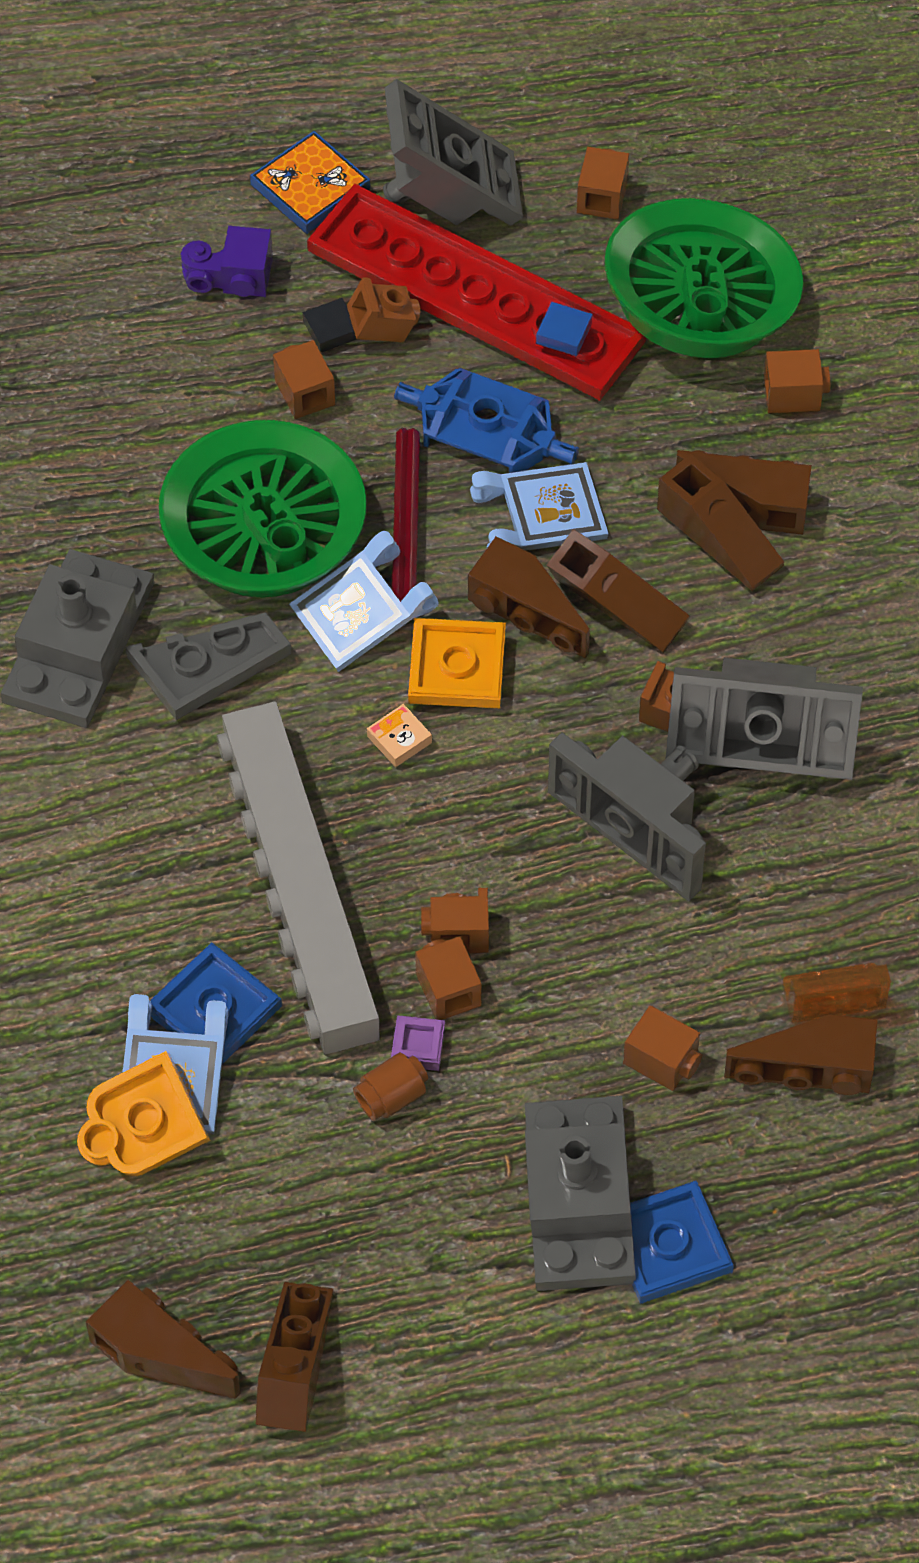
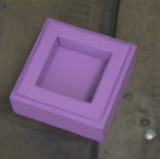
(421, 1039)

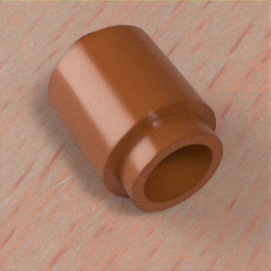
(391, 1086)

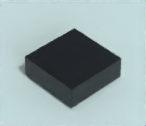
(329, 325)

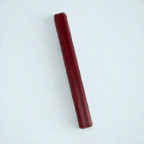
(406, 511)

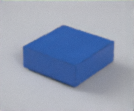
(564, 328)

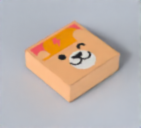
(399, 735)

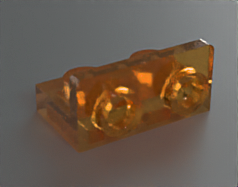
(836, 991)

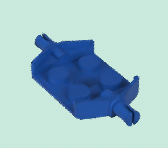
(513, 438)

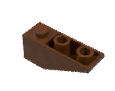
(768, 490)
(716, 521)
(617, 590)
(523, 592)
(820, 1053)
(153, 1345)
(293, 1357)

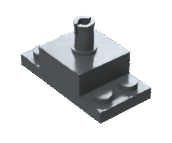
(447, 161)
(75, 636)
(765, 718)
(634, 805)
(579, 1193)

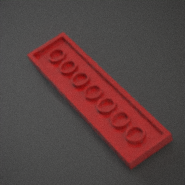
(471, 288)

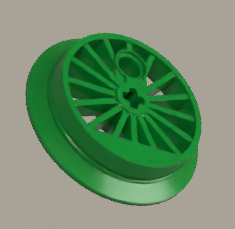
(670, 263)
(240, 522)

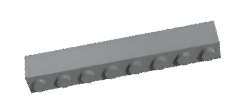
(299, 879)

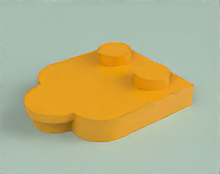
(141, 1119)

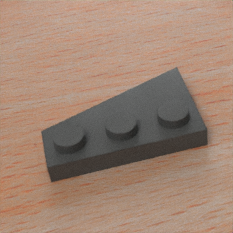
(205, 665)

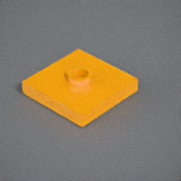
(457, 663)

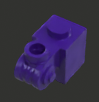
(237, 269)

